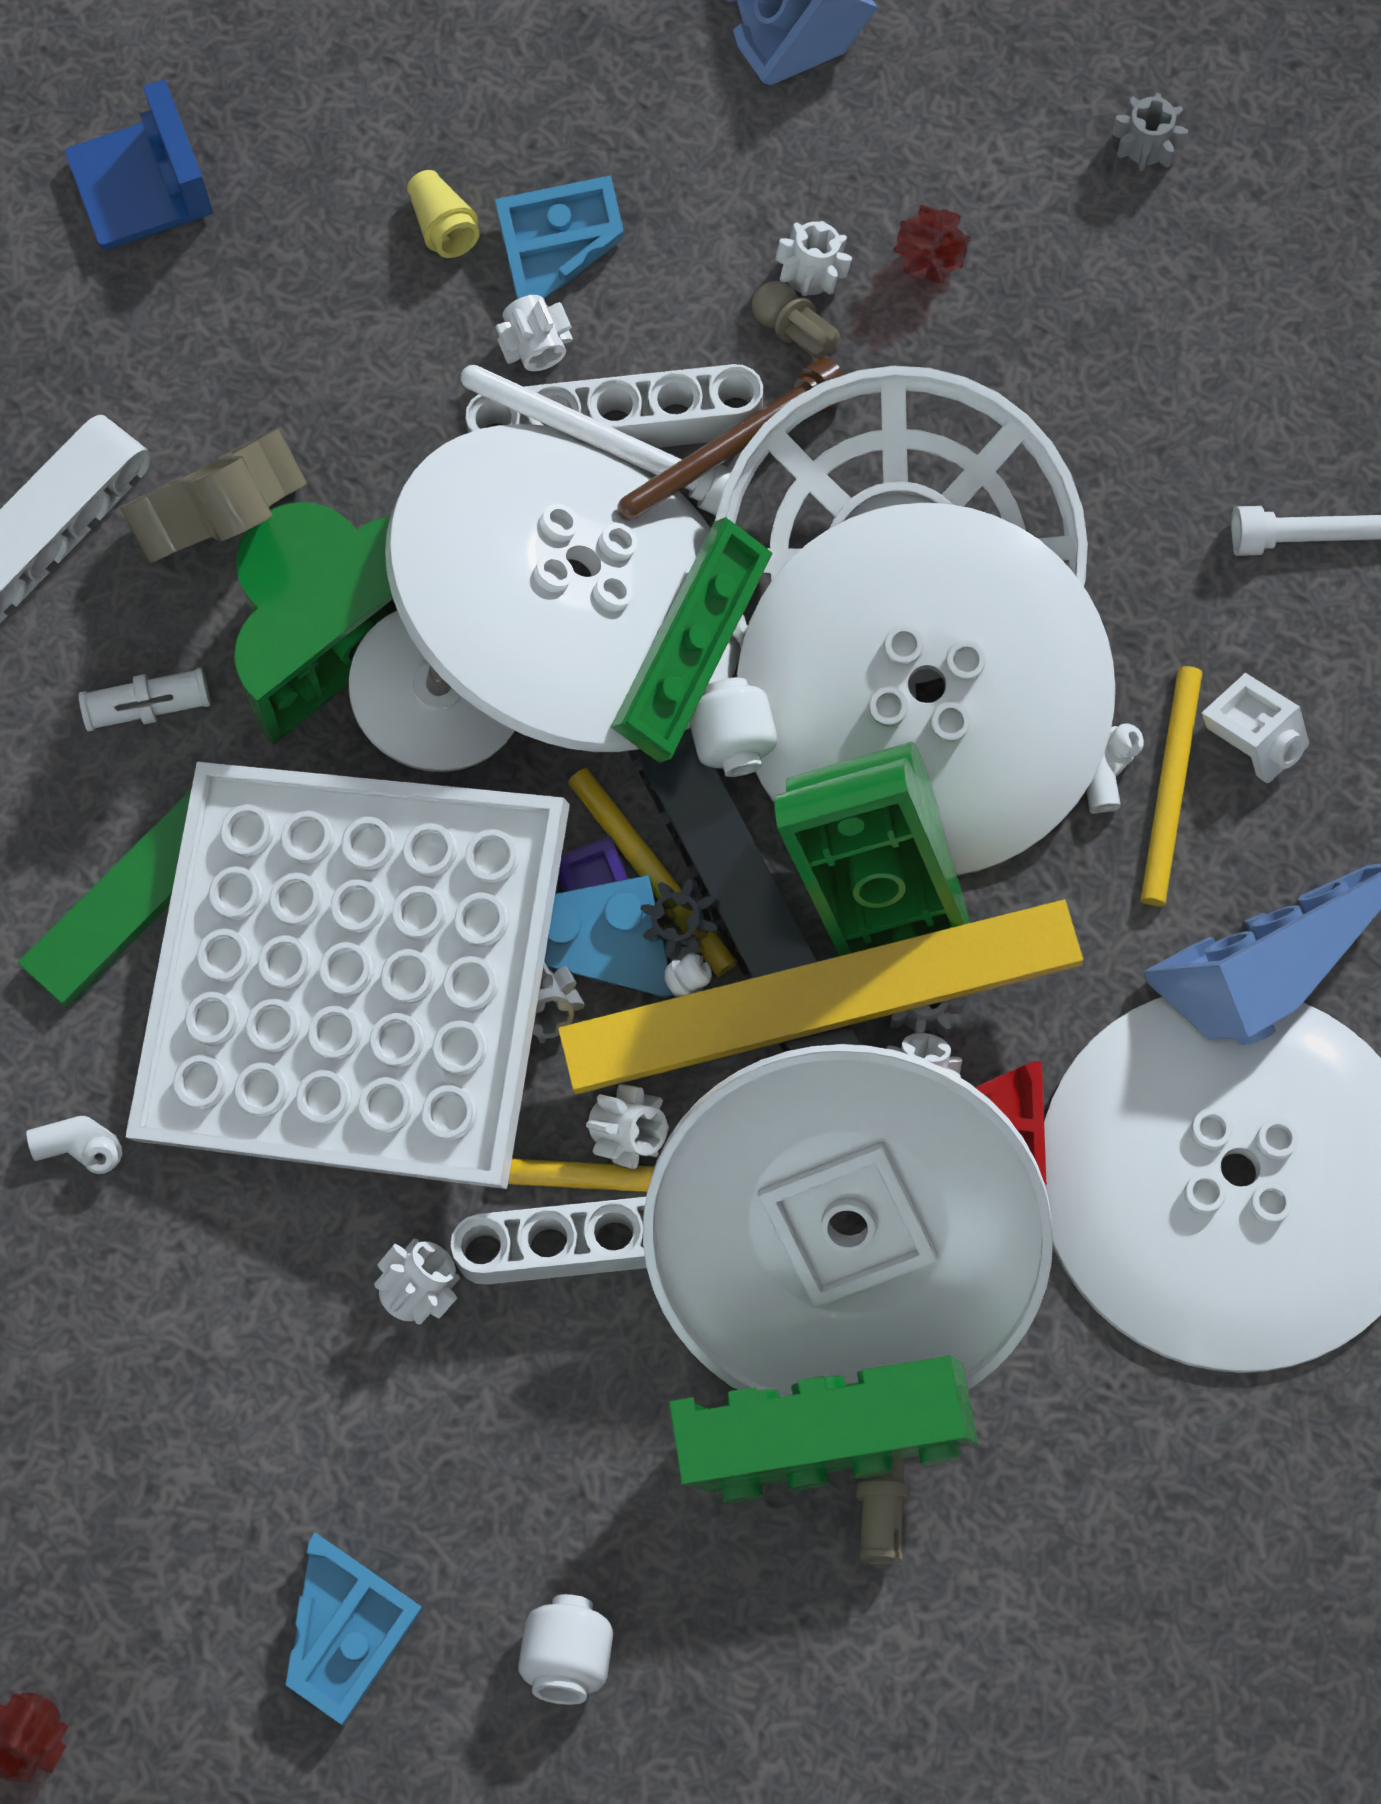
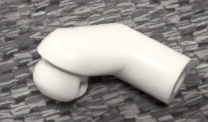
(1122, 746)
(687, 973)
(80, 1138)

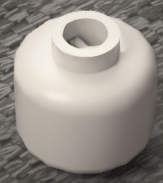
(733, 727)
(565, 1650)

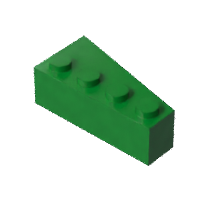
(824, 1429)

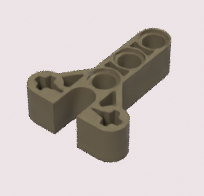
(215, 499)

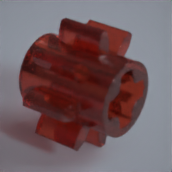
(932, 244)
(29, 1736)

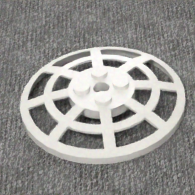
(894, 442)

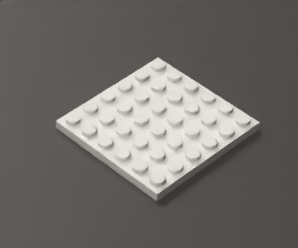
(350, 973)

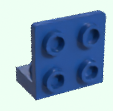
(140, 175)

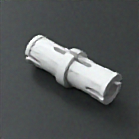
(144, 699)

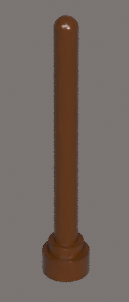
(722, 447)

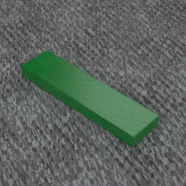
(691, 640)
(110, 913)

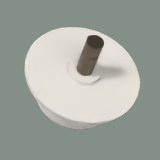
(412, 709)

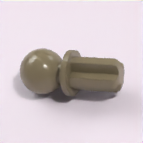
(794, 319)

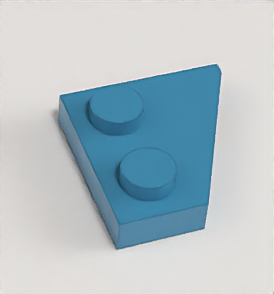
(557, 233)
(601, 937)
(345, 1630)

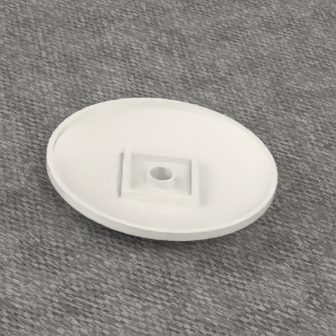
(497, 605)
(983, 610)
(779, 1148)
(1174, 1247)

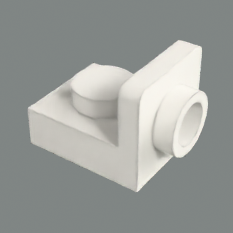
(1260, 725)

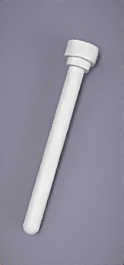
(705, 490)
(1260, 530)

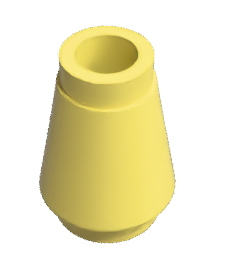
(442, 215)

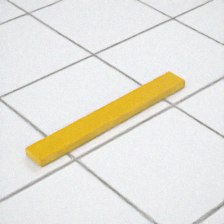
(820, 996)

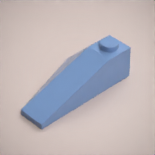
(797, 34)
(1271, 969)

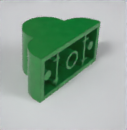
(311, 602)
(872, 849)

